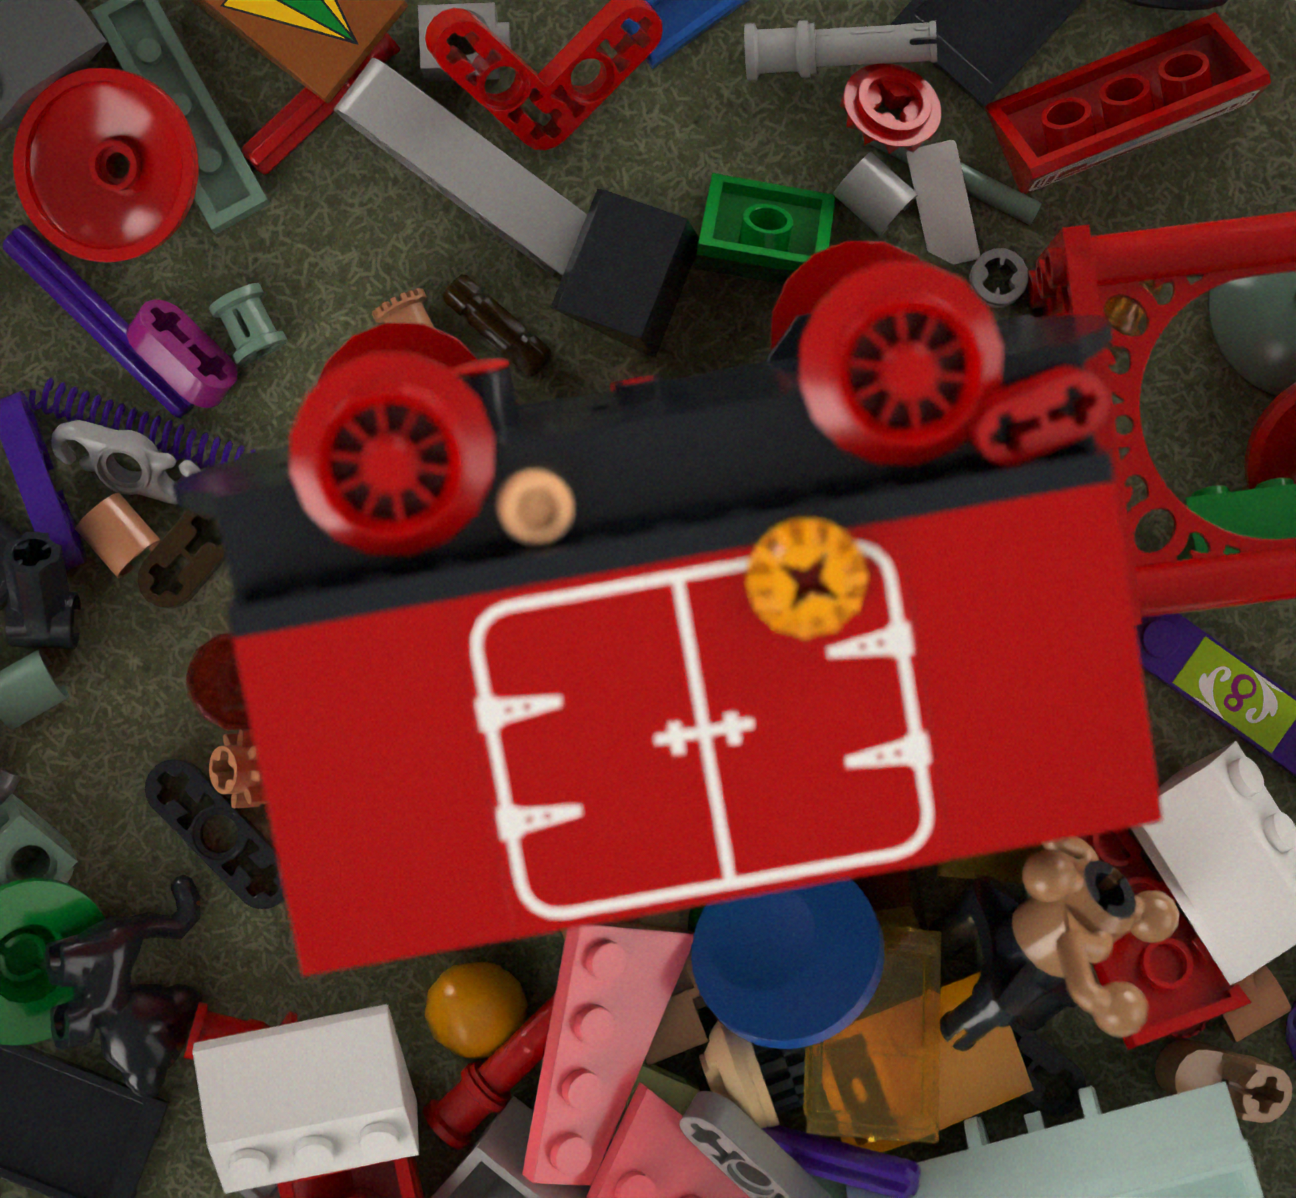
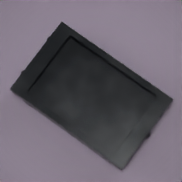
(986, 40)
(72, 1127)

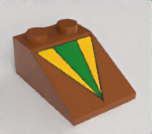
(310, 39)

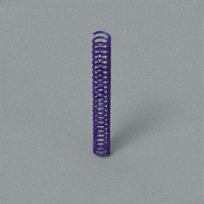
(132, 415)

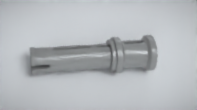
(806, 48)

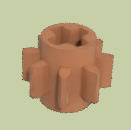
(237, 771)

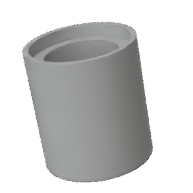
(874, 193)

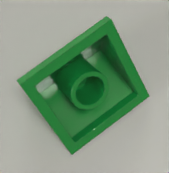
(762, 228)

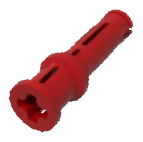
(488, 1084)

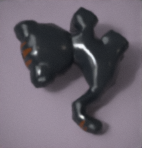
(137, 1023)

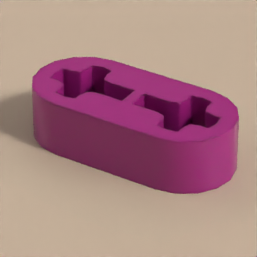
(182, 353)

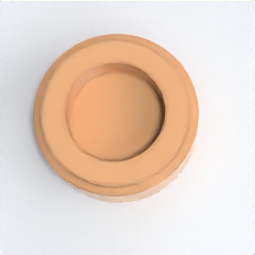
(535, 507)

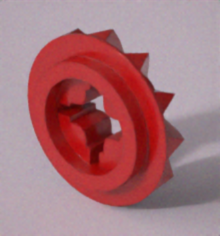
(896, 88)

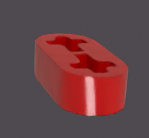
(1043, 430)

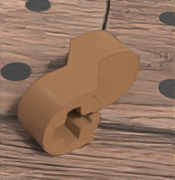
(1255, 1086)

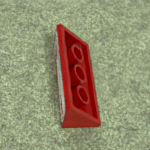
(1125, 101)

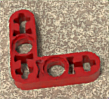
(552, 86)

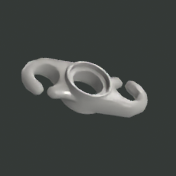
(103, 442)

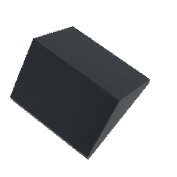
(627, 270)

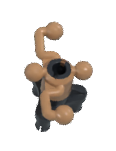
(1042, 946)

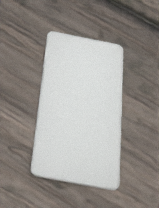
(943, 202)

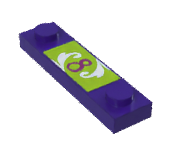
(1220, 685)

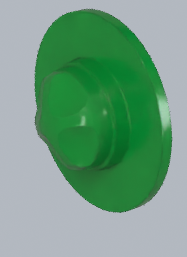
(30, 917)

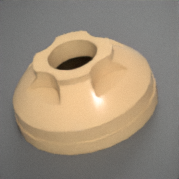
(735, 1074)

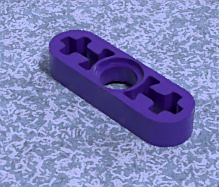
(30, 467)

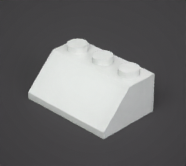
(1227, 859)
(306, 1098)

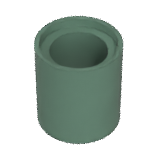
(28, 689)

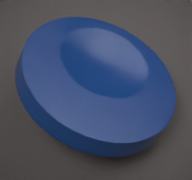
(789, 962)

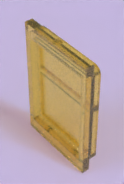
(884, 1066)

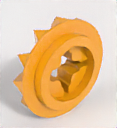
(800, 544)

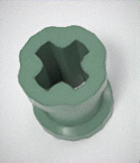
(248, 323)

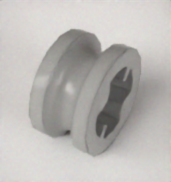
(1016, 283)

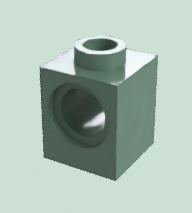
(24, 827)

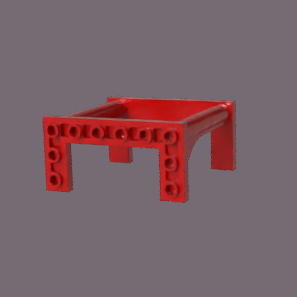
(1077, 279)

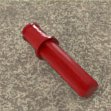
(302, 117)

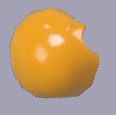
(475, 1008)

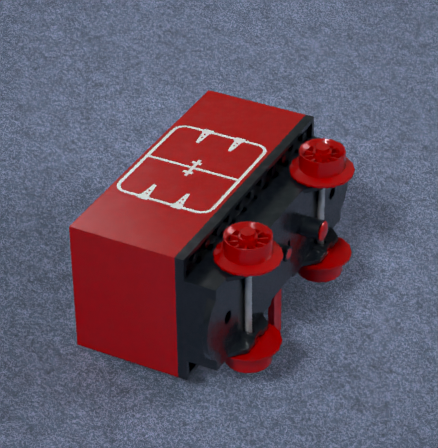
(604, 720)

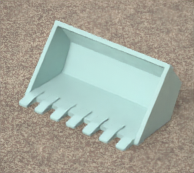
(1148, 1150)

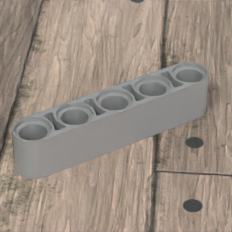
(462, 165)

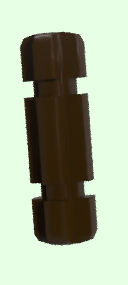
(497, 325)

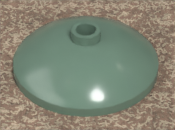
(1257, 329)

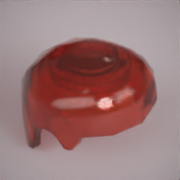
(212, 681)

